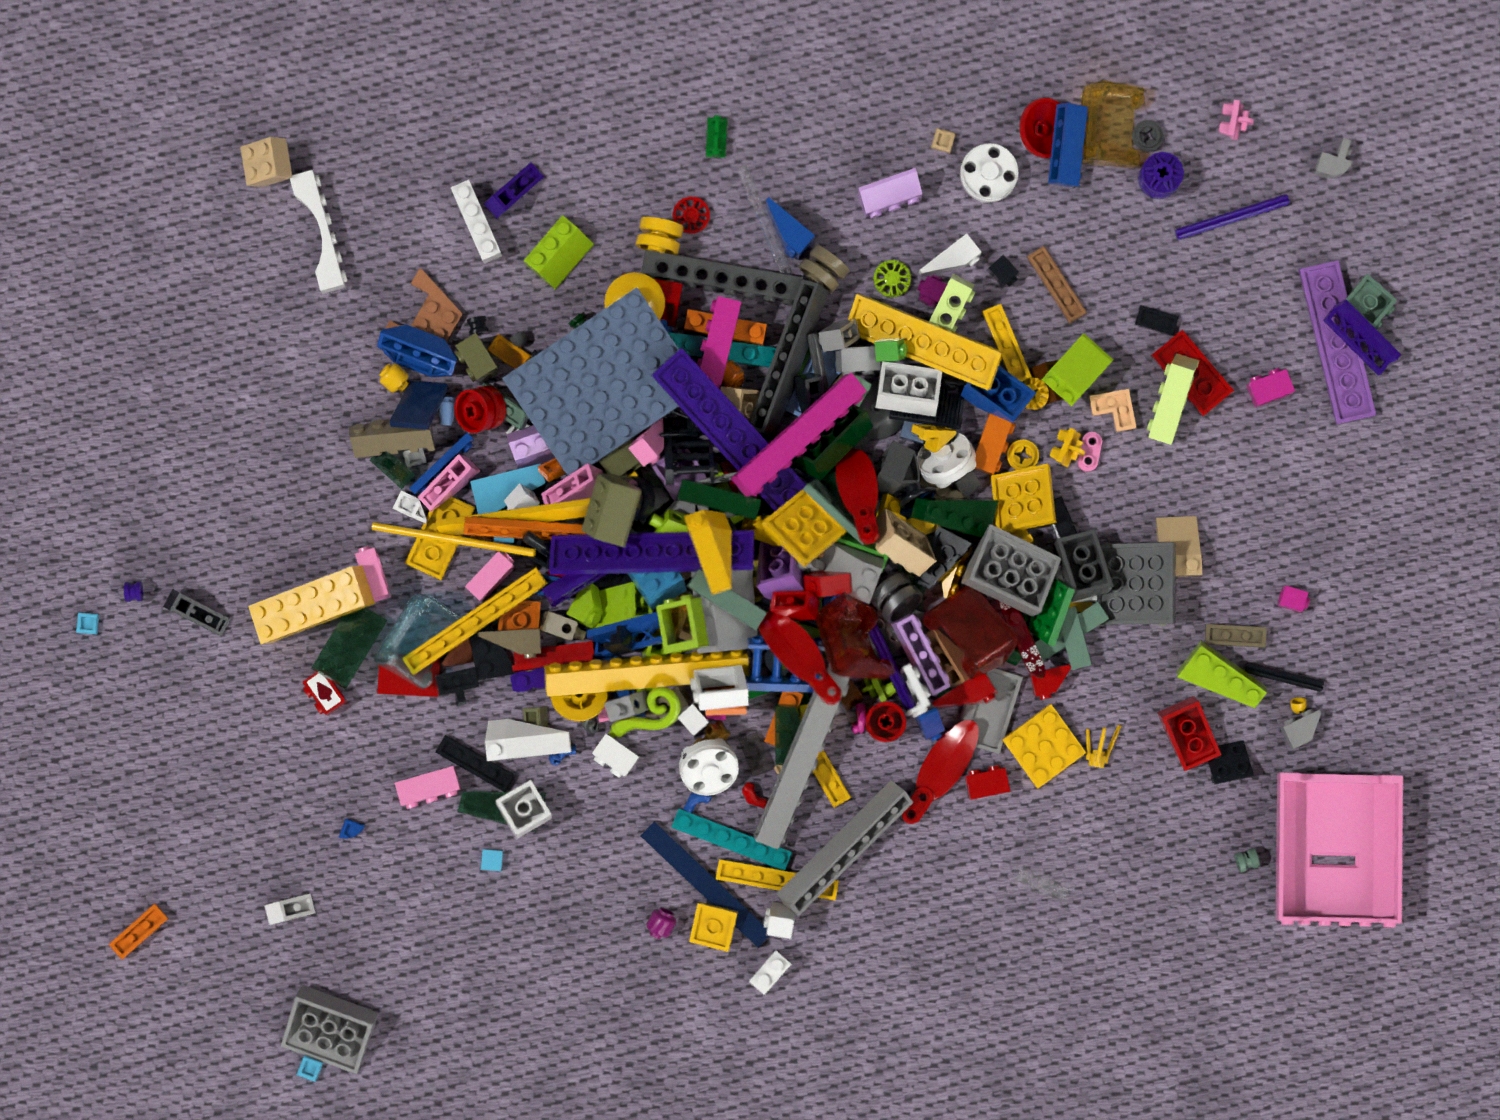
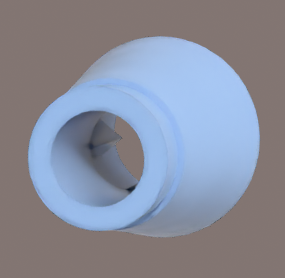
(447, 410)

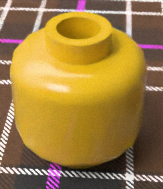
(393, 378)

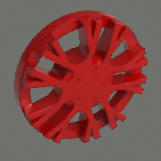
(691, 214)

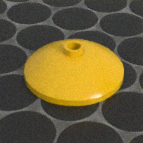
(647, 286)

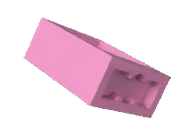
(374, 572)
(491, 576)

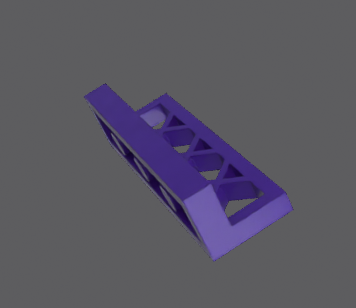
(1364, 333)
(568, 586)

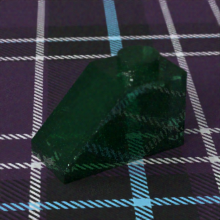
(393, 469)

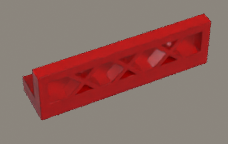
(556, 654)

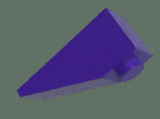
(513, 190)

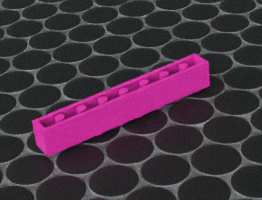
(798, 435)

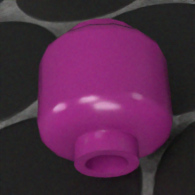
(661, 923)

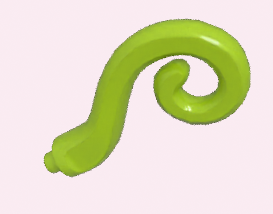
(624, 725)

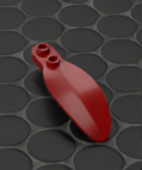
(859, 492)
(798, 654)
(943, 767)

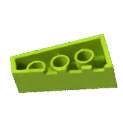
(1218, 674)

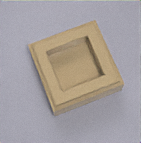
(943, 140)

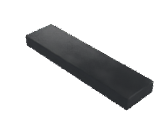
(475, 763)

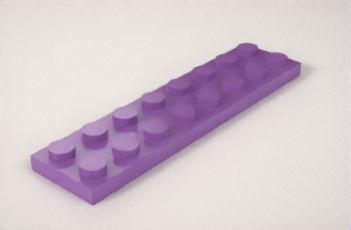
(1341, 366)

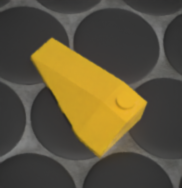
(712, 543)

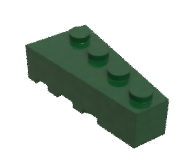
(834, 443)
(958, 514)

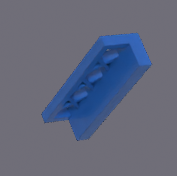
(635, 625)

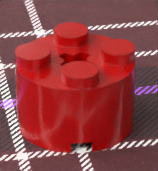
(890, 732)

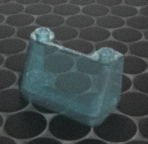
(417, 623)

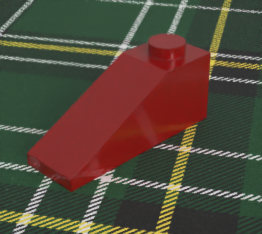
(969, 693)

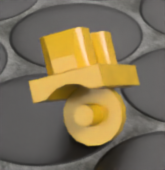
(1070, 447)

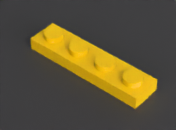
(1006, 342)

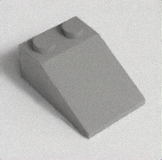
(864, 568)

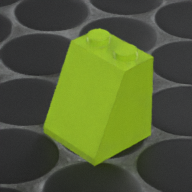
(1077, 369)

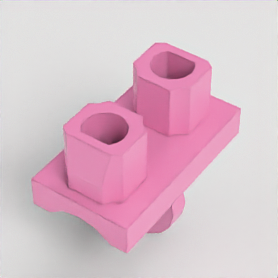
(1232, 128)

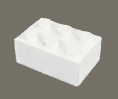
(908, 388)

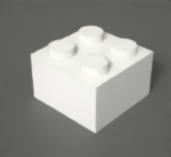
(523, 809)

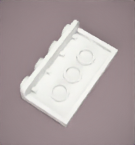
(917, 691)

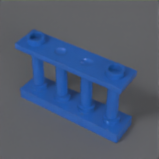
(776, 681)

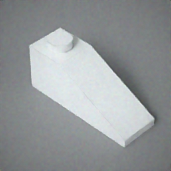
(957, 256)

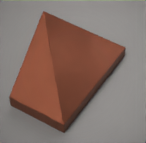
(460, 655)

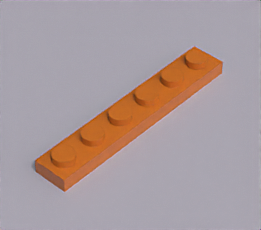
(516, 528)

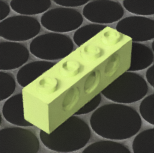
(956, 287)

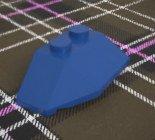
(418, 350)

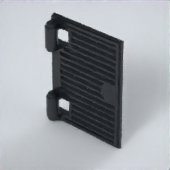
(948, 411)

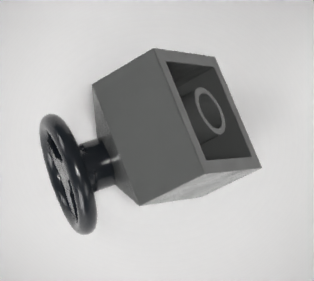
(899, 473)

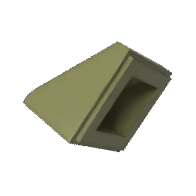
(536, 716)

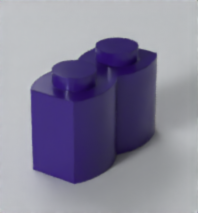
(526, 681)

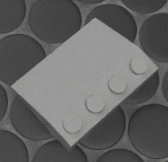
(1011, 571)
(723, 629)
(329, 1029)

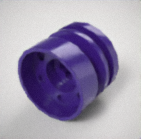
(1150, 179)

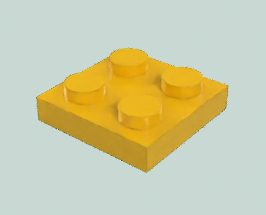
(713, 926)

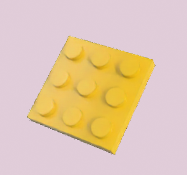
(1024, 498)
(803, 528)
(1043, 746)

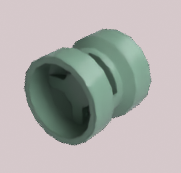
(1247, 860)

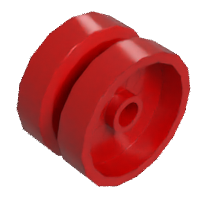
(480, 409)

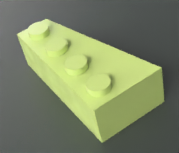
(1173, 398)

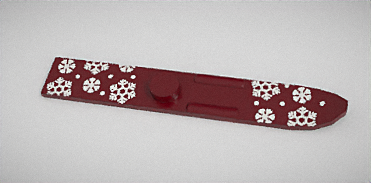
(1026, 644)

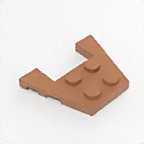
(437, 313)

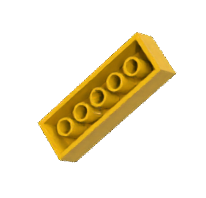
(311, 604)

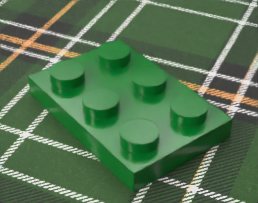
(1050, 620)

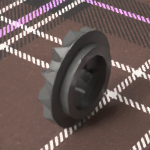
(1156, 133)

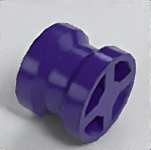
(133, 591)

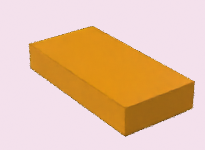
(508, 352)

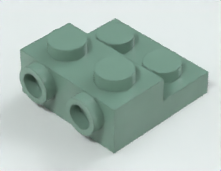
(1371, 301)

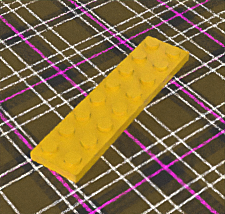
(927, 341)

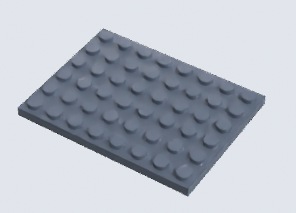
(597, 383)

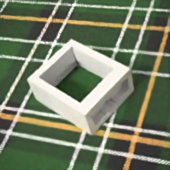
(716, 678)

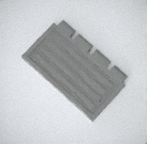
(994, 716)

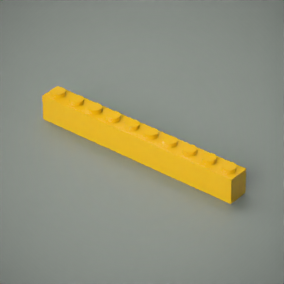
(635, 672)

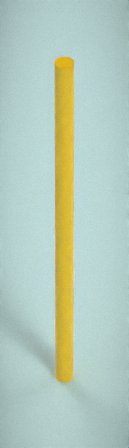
(453, 539)

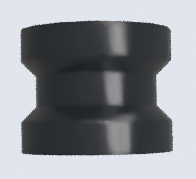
(477, 325)

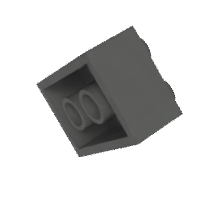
(1083, 565)

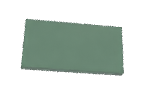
(833, 506)

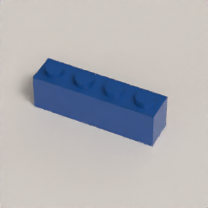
(1067, 145)

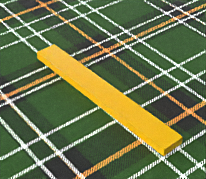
(541, 513)
(474, 621)

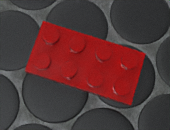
(1208, 385)

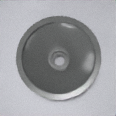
(882, 425)

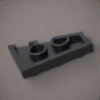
(948, 550)
(489, 658)

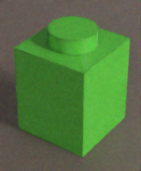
(890, 349)

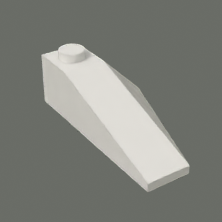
(517, 739)

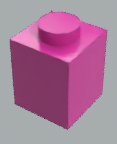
(1293, 599)

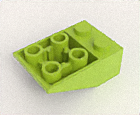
(622, 604)

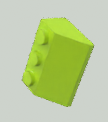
(558, 252)

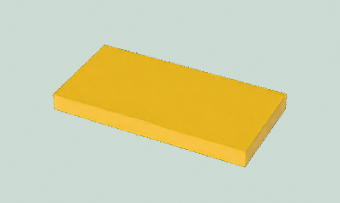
(435, 556)

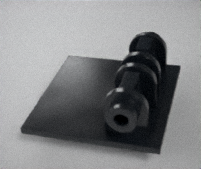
(1232, 763)

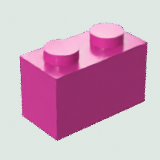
(1270, 387)

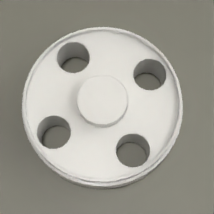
(989, 173)
(949, 463)
(708, 767)

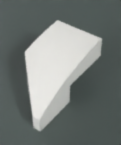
(410, 506)

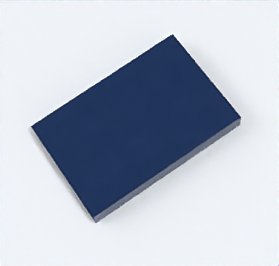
(418, 405)

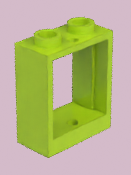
(697, 624)

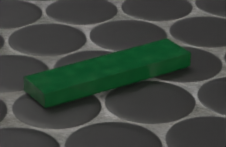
(719, 499)

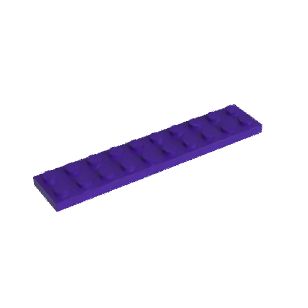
(721, 422)
(641, 554)

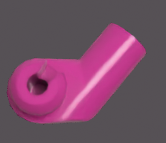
(861, 716)

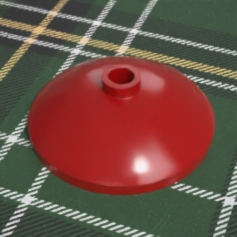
(1041, 114)

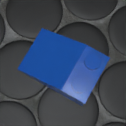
(792, 234)
(1004, 399)

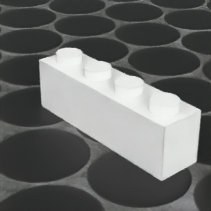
(476, 221)

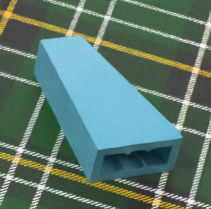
(493, 490)

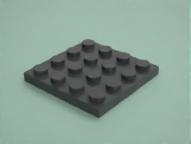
(1142, 583)

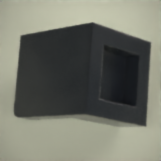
(620, 642)

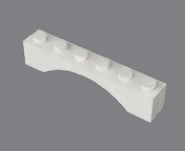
(328, 271)

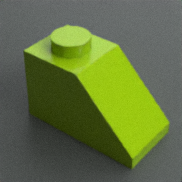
(586, 607)

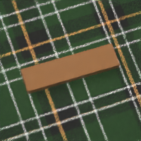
(1056, 284)

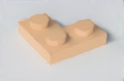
(1118, 404)

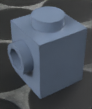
(907, 435)

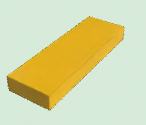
(830, 780)

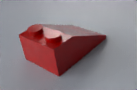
(1189, 733)

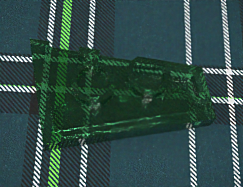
(786, 725)

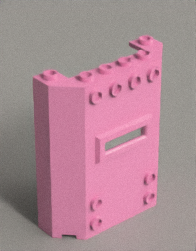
(1339, 818)

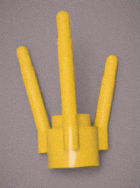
(1097, 757)

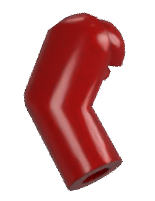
(751, 797)

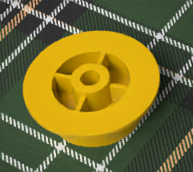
(579, 706)

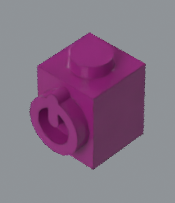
(931, 290)

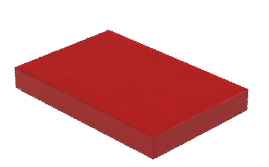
(394, 685)

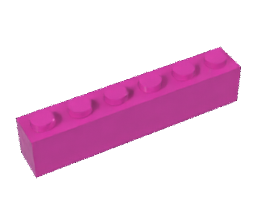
(719, 339)

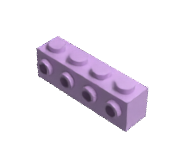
(920, 654)

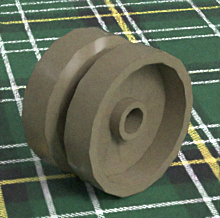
(824, 268)

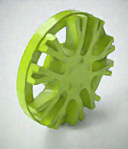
(892, 278)

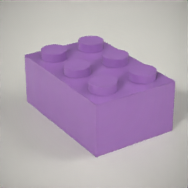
(777, 571)

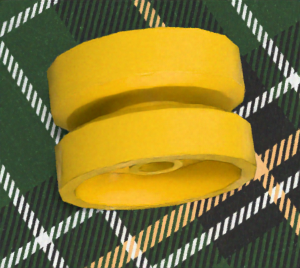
(659, 235)

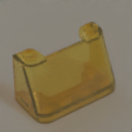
(1110, 124)

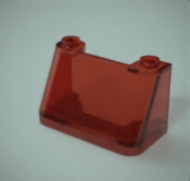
(975, 630)
(846, 640)

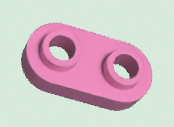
(1092, 452)

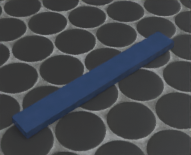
(704, 882)

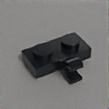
(457, 683)

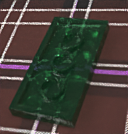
(349, 646)

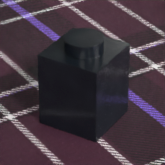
(1003, 272)

